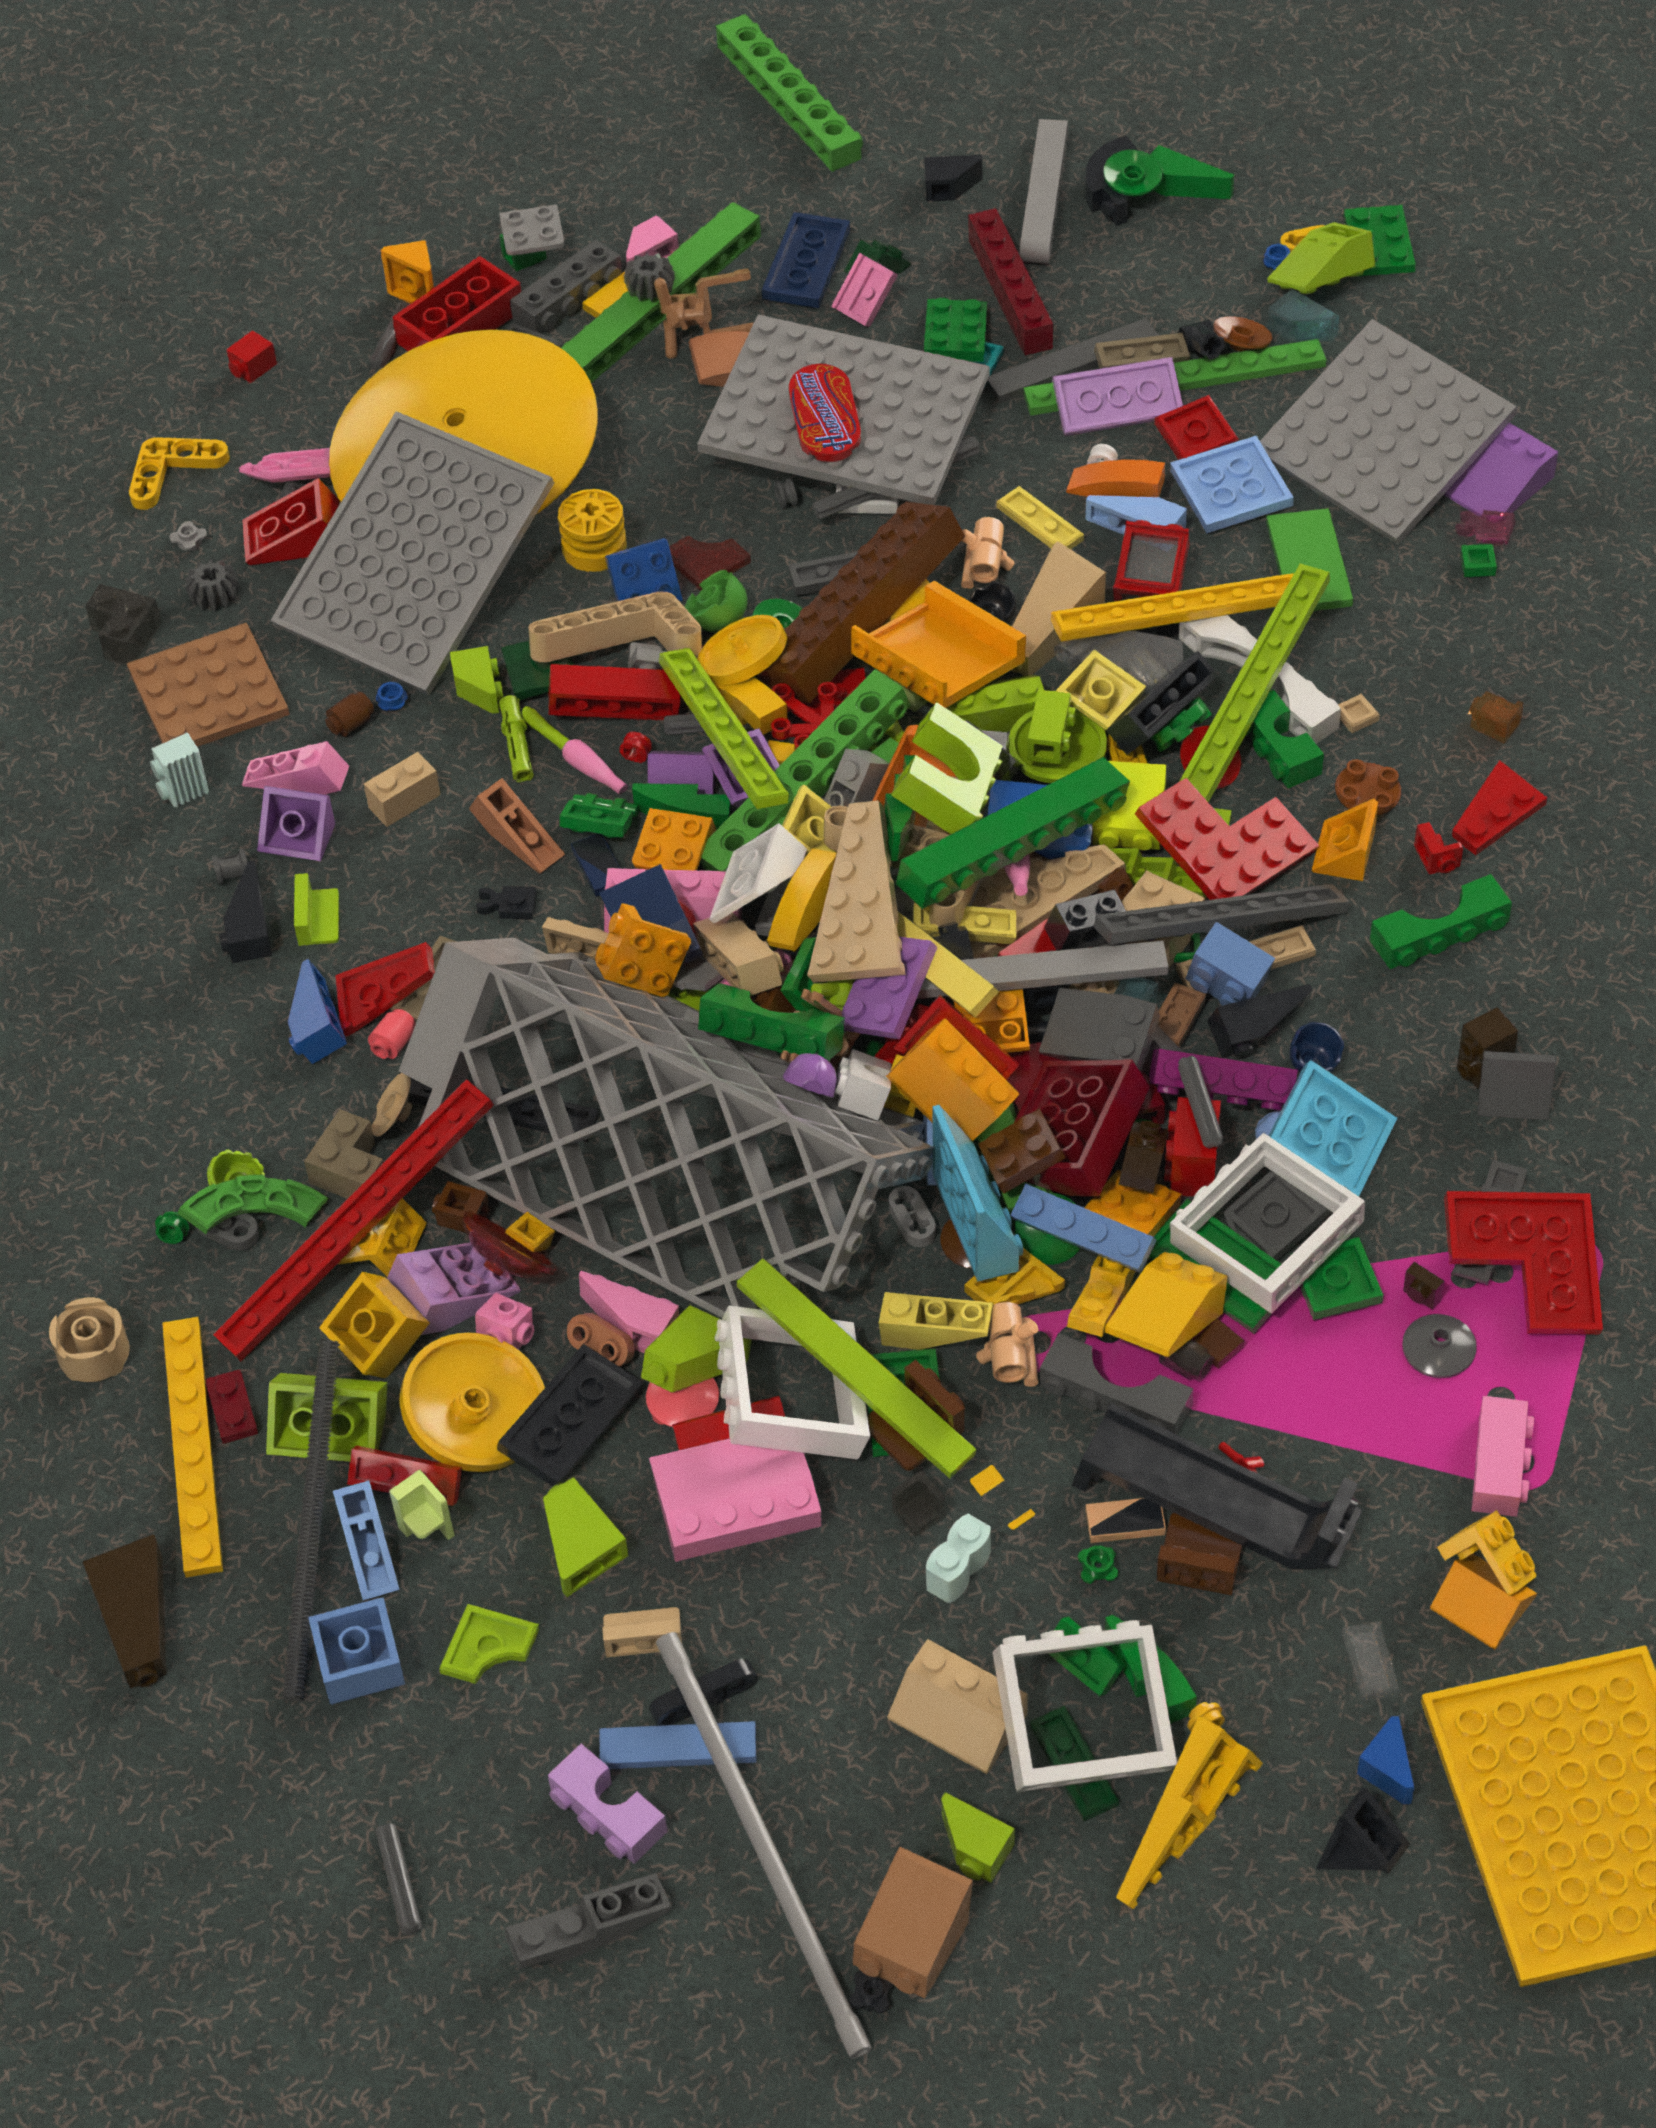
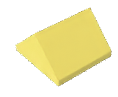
(1102, 689)
(806, 819)

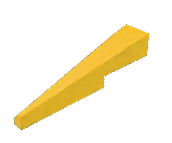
(1196, 1788)

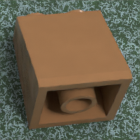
(913, 1923)

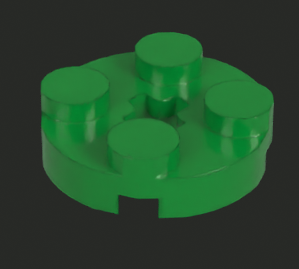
(1180, 725)

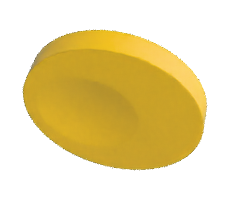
(743, 649)

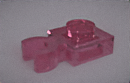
(1489, 528)

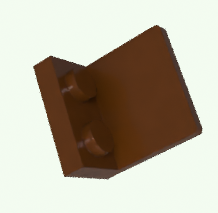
(1197, 1557)

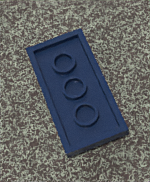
(806, 260)

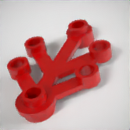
(813, 720)

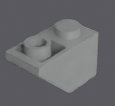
(856, 778)

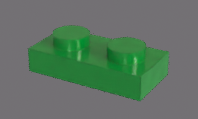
(1093, 1666)

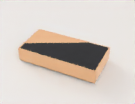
(1124, 1520)

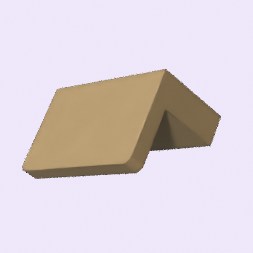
(638, 1630)

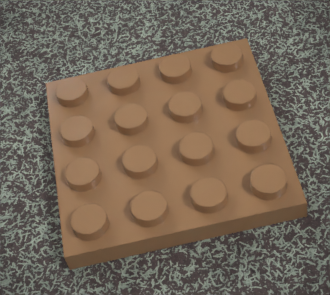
(208, 687)

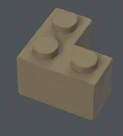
(341, 1155)

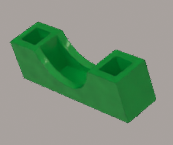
(1405, 938)
(734, 1015)

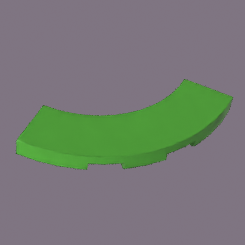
(250, 1195)

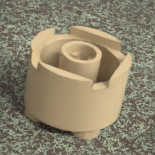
(89, 1340)

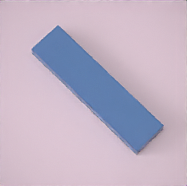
(672, 1745)

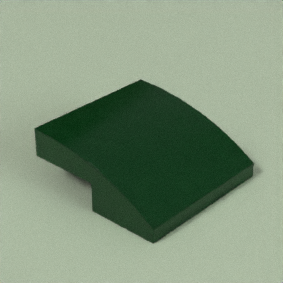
(526, 675)

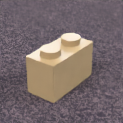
(402, 789)

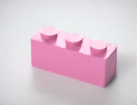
(1502, 1456)

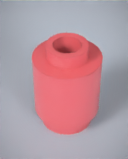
(391, 1034)

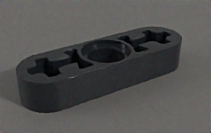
(716, 1687)

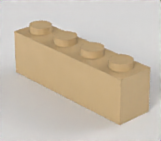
(739, 954)

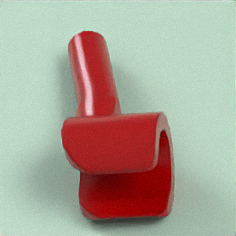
(1248, 1462)

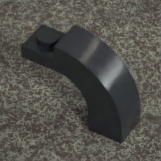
(1097, 192)

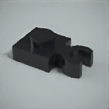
(512, 903)

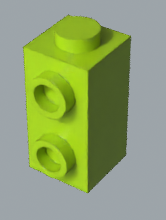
(1049, 727)

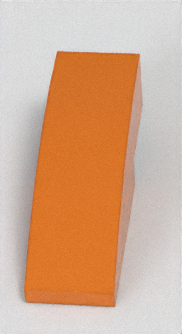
(1118, 478)

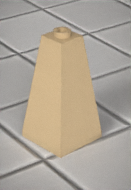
(1062, 584)

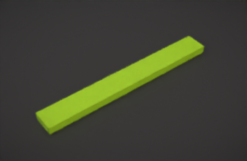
(723, 728)
(856, 1368)

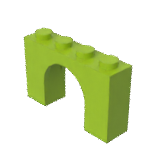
(971, 757)

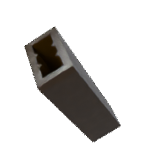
(132, 1605)

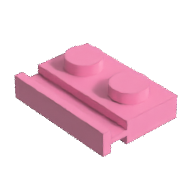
(864, 290)

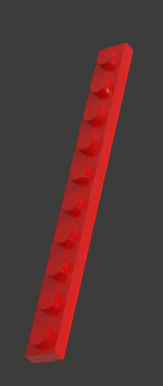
(353, 1220)

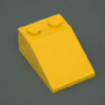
(1169, 1304)

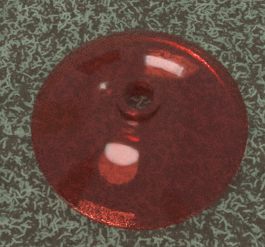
(504, 1252)

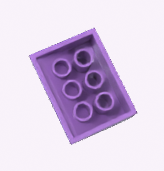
(1505, 473)

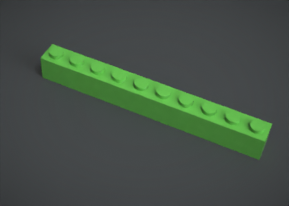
(631, 320)

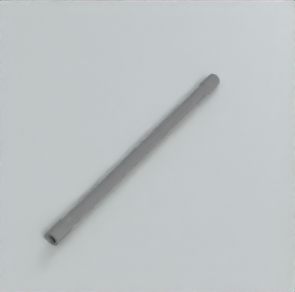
(845, 2019)

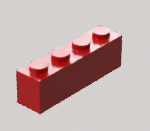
(611, 692)

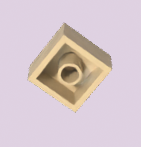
(1156, 892)

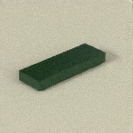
(1065, 1745)

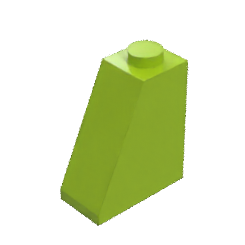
(685, 1352)
(581, 1536)

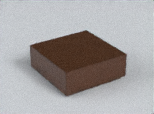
(1220, 1342)

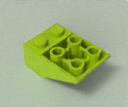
(1325, 258)

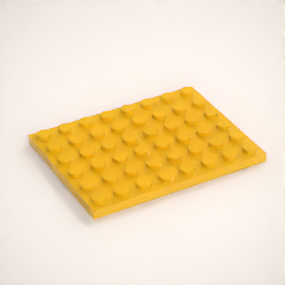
(1560, 1807)

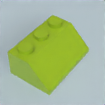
(999, 703)
(356, 1416)

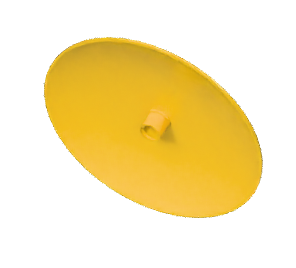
(483, 387)

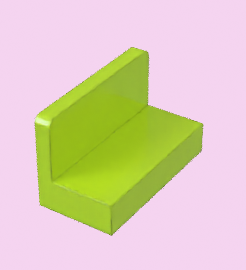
(315, 913)

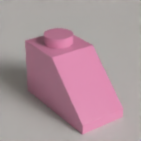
(652, 238)

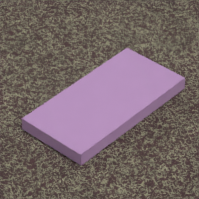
(1116, 396)

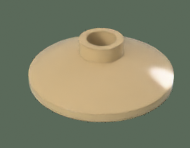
(393, 1105)

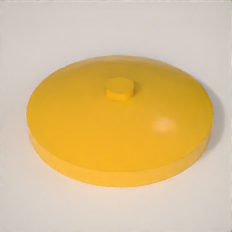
(466, 1397)

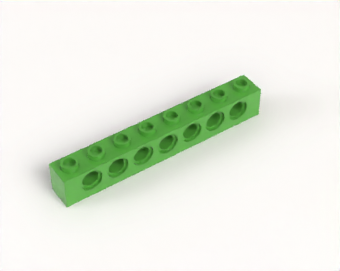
(789, 92)
(852, 725)

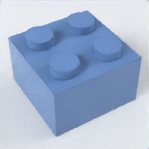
(1228, 966)
(356, 1650)

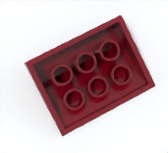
(1090, 1114)

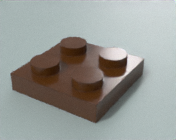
(1021, 1150)

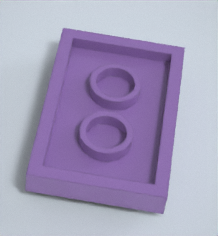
(884, 1003)

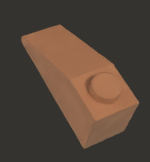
(515, 826)

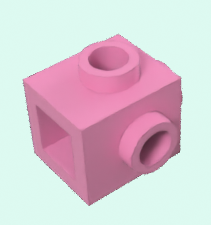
(505, 1320)

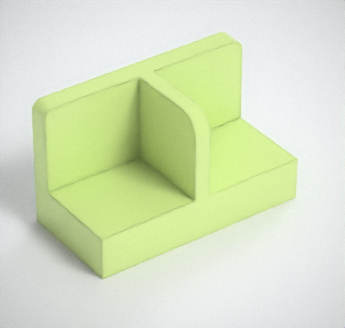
(420, 1507)

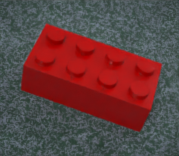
(465, 302)

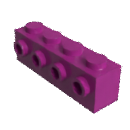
(1226, 1077)

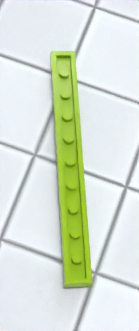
(1256, 679)

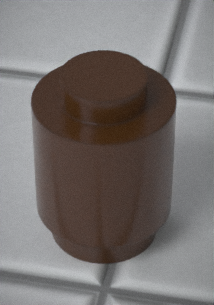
(349, 714)

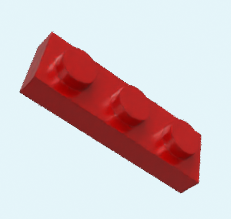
(389, 1469)

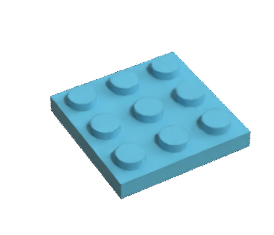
(1333, 1127)

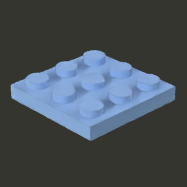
(1231, 484)

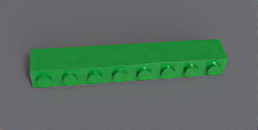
(1012, 833)

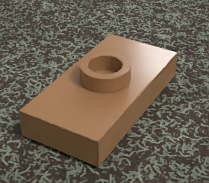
(1180, 1012)

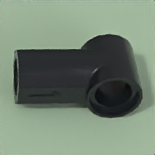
(1203, 339)

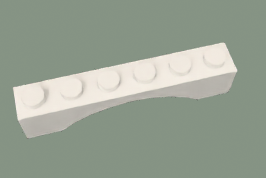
(1228, 641)

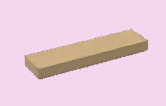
(1284, 946)

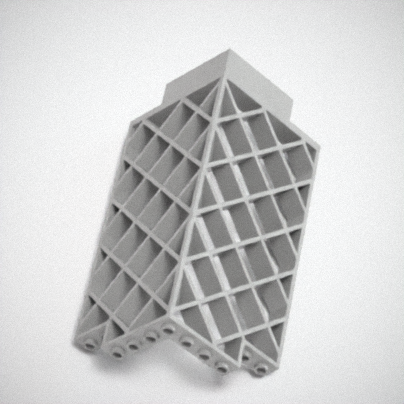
(680, 1061)

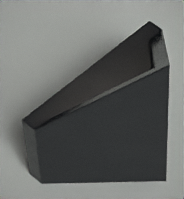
(1364, 1838)

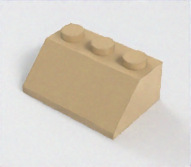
(953, 1706)

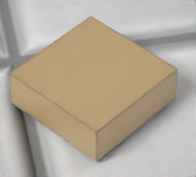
(1357, 713)

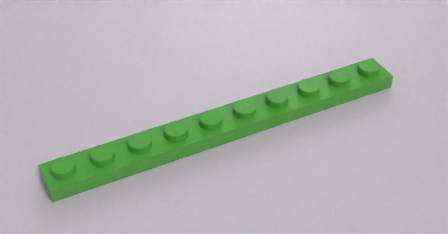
(1216, 371)

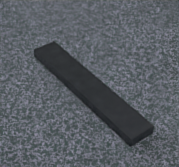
(525, 1112)

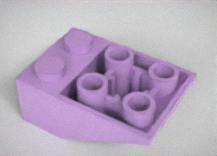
(448, 1283)

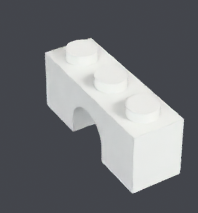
(863, 1084)

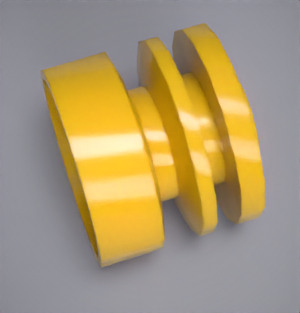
(591, 529)

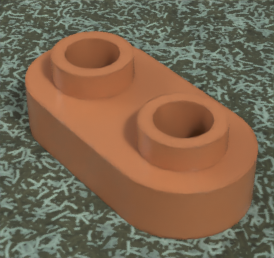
(599, 1336)

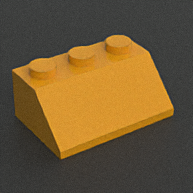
(952, 1074)

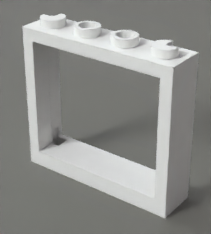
(1264, 1151)
(780, 1432)
(1097, 1770)

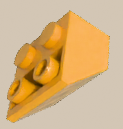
(1003, 1020)

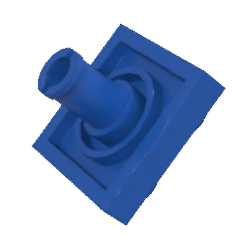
(643, 571)

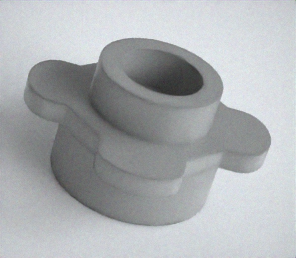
(188, 536)

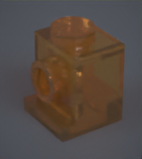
(1495, 716)

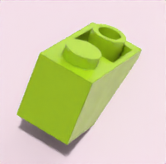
(475, 677)

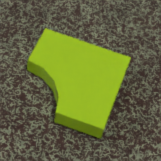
(486, 1640)

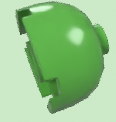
(719, 602)

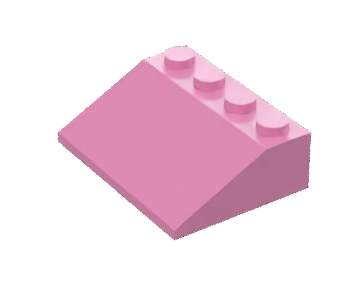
(732, 1496)

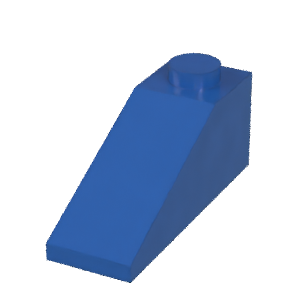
(314, 1017)

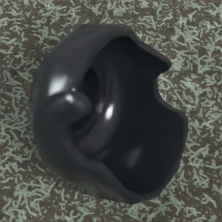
(996, 600)

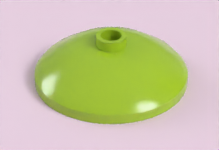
(1086, 746)

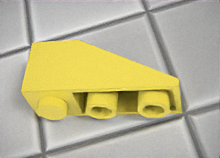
(931, 1321)

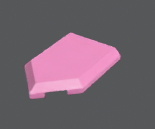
(290, 466)

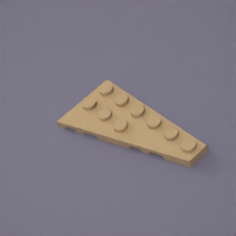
(860, 909)

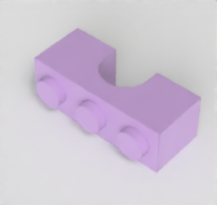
(627, 1827)

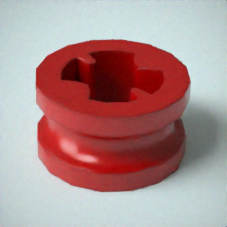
(635, 747)

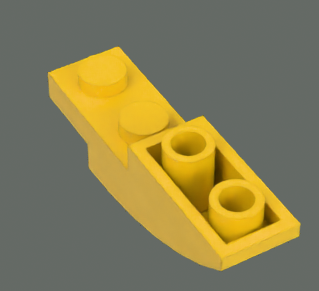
(1100, 1296)

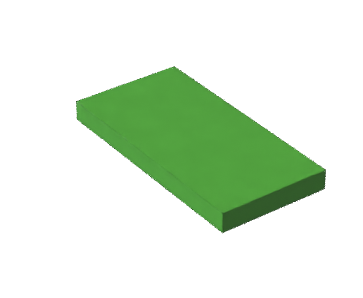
(1312, 541)

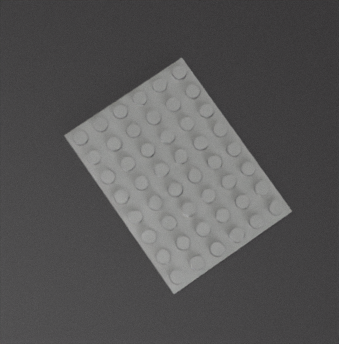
(906, 401)
(412, 552)

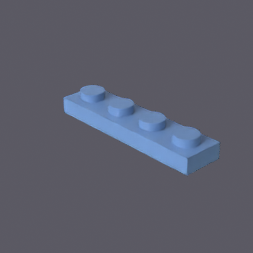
(1083, 1228)

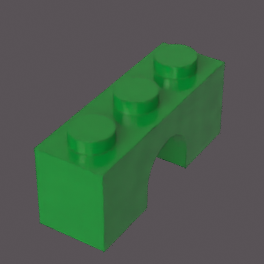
(1289, 758)

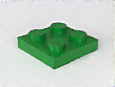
(1342, 1282)

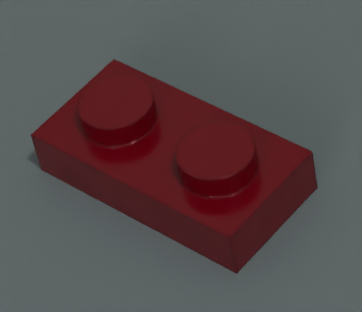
(231, 1406)

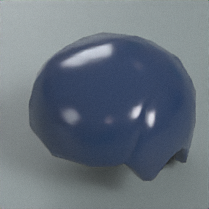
(1317, 1042)

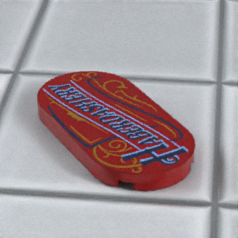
(824, 412)

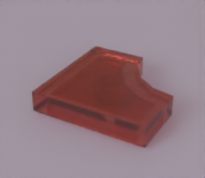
(700, 559)

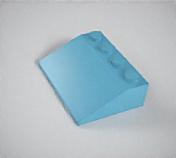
(973, 1201)

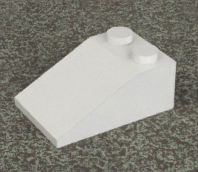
(758, 869)

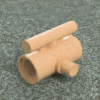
(984, 552)
(1011, 1345)

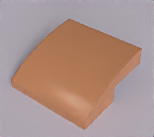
(716, 355)

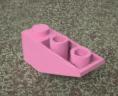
(306, 769)
(628, 1309)

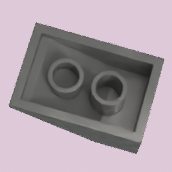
(1100, 1027)

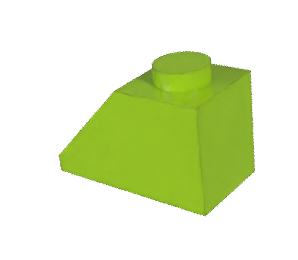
(976, 1838)

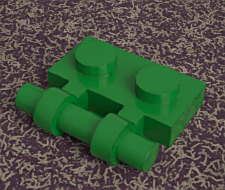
(598, 815)

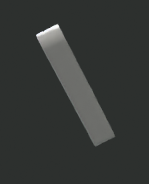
(1044, 191)

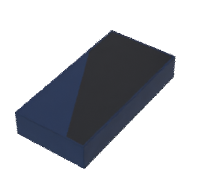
(594, 860)

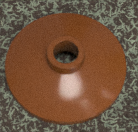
(1242, 333)

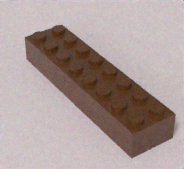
(863, 595)

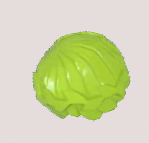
(231, 1165)

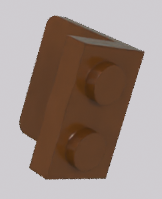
(928, 1388)

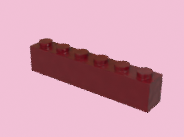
(1010, 282)

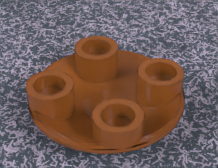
(1366, 781)

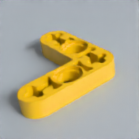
(159, 461)

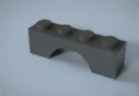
(1071, 1372)

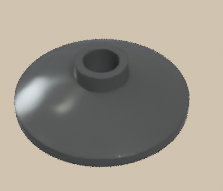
(1437, 1357)

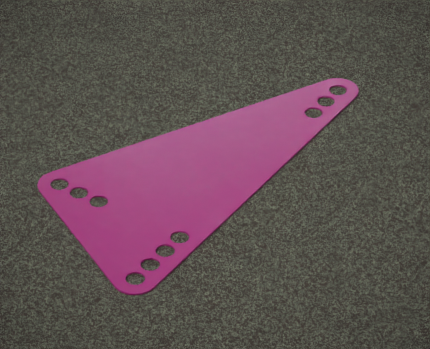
(1352, 1385)

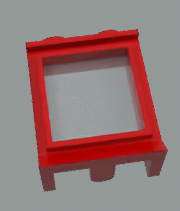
(1151, 559)

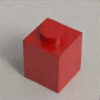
(251, 357)

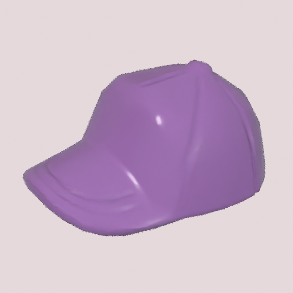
(812, 1073)

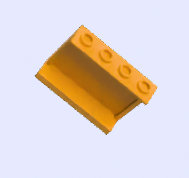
(942, 647)

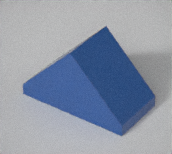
(1387, 1763)

